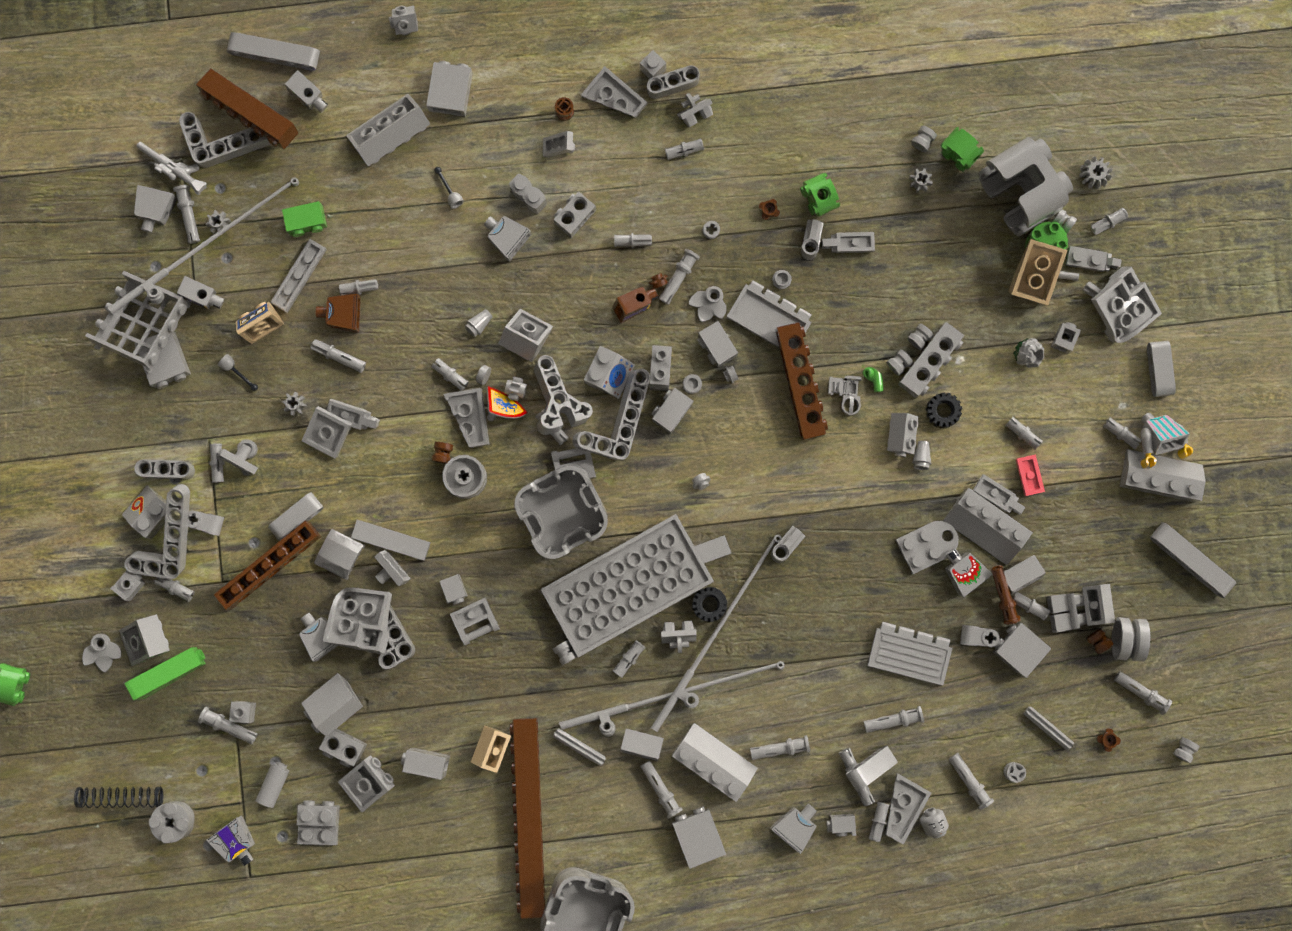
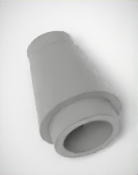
(478, 323)
(922, 456)

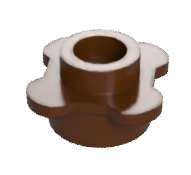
(769, 204)
(658, 280)
(1114, 740)

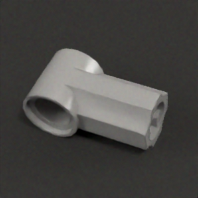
(812, 238)
(788, 544)

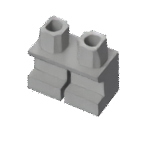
(1067, 620)

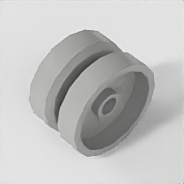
(457, 468)
(1130, 639)

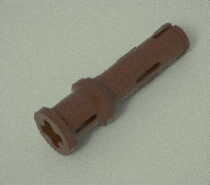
(1006, 602)

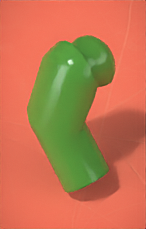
(875, 377)

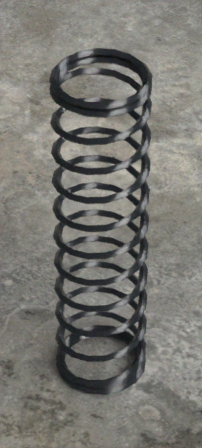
(83, 797)

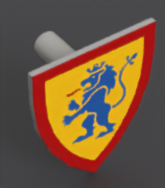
(502, 406)

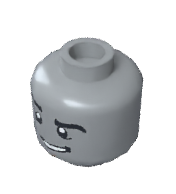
(934, 822)

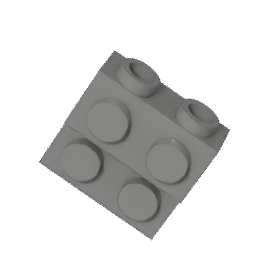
(366, 783)
(318, 823)

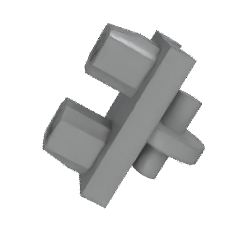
(702, 106)
(680, 637)

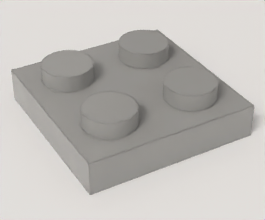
(326, 432)

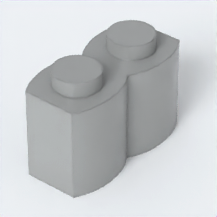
(524, 191)

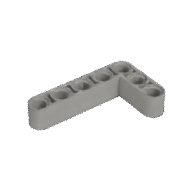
(211, 148)
(621, 421)
(171, 540)

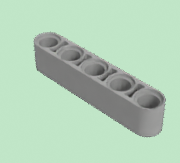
(273, 51)
(1193, 560)

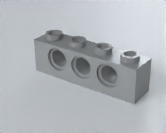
(946, 334)

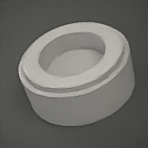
(483, 374)
(692, 384)
(252, 445)

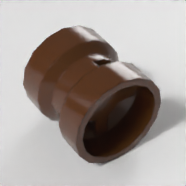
(564, 113)
(442, 457)
(1099, 641)

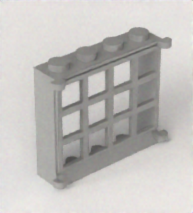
(107, 327)

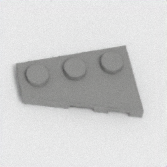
(614, 93)
(470, 414)
(905, 807)

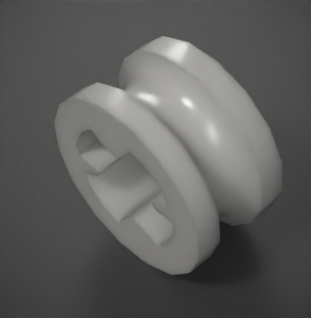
(707, 225)

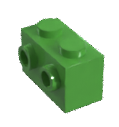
(304, 219)

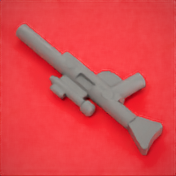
(172, 169)

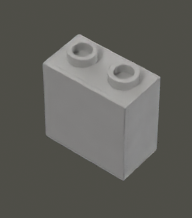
(1021, 649)
(425, 763)

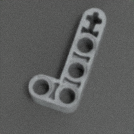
(396, 644)

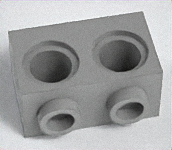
(579, 216)
(344, 742)

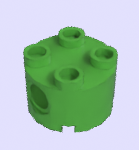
(961, 148)
(828, 191)
(1049, 233)
(12, 683)

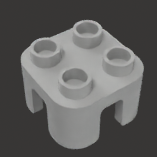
(1028, 167)
(561, 511)
(586, 903)

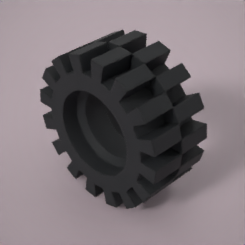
(932, 410)
(721, 604)

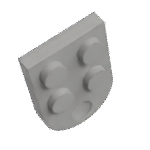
(926, 546)

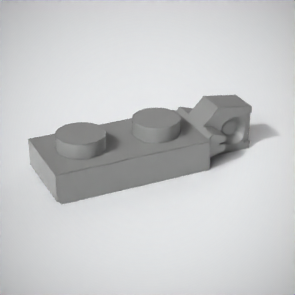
(850, 242)
(1091, 259)
(358, 417)
(998, 495)

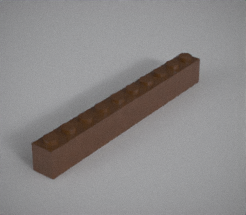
(529, 817)

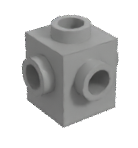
(404, 20)

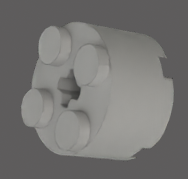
(161, 819)

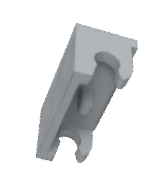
(1024, 574)
(641, 745)

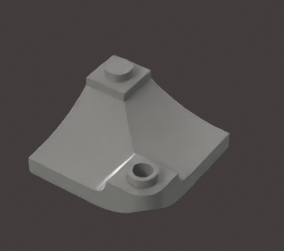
(1125, 305)
(360, 620)

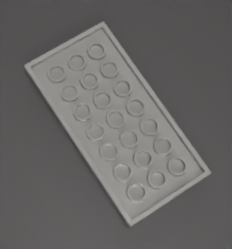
(627, 585)

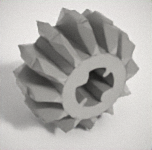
(1090, 177)

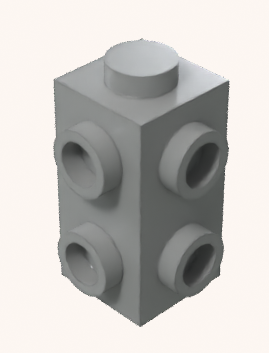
(902, 434)

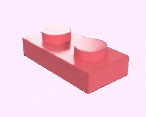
(1030, 475)

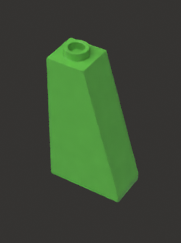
(165, 673)

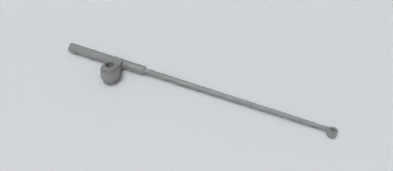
(154, 293)
(679, 692)
(604, 715)

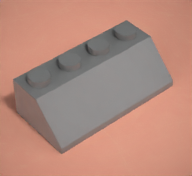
(388, 129)
(1167, 478)
(987, 526)
(714, 762)

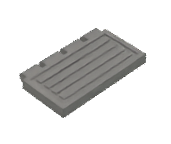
(763, 313)
(910, 655)

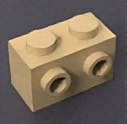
(490, 749)

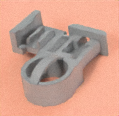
(847, 387)

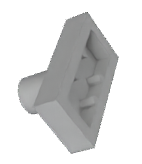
(558, 144)
(239, 458)
(390, 569)

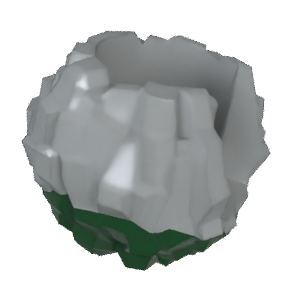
(1029, 353)

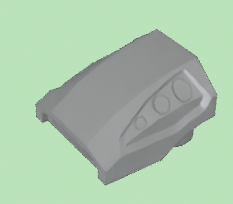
(338, 554)

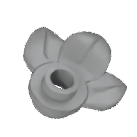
(708, 306)
(103, 655)

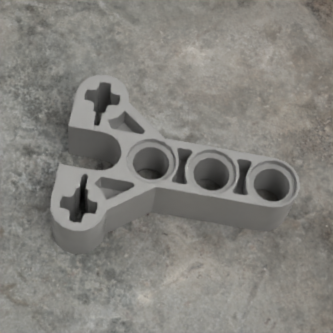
(568, 406)

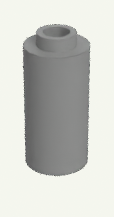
(272, 784)

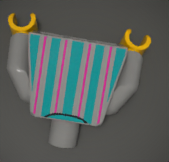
(1161, 436)

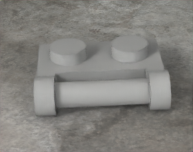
(586, 464)
(471, 615)

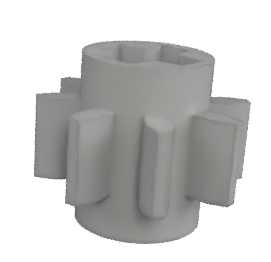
(921, 175)
(220, 217)
(515, 388)
(297, 408)

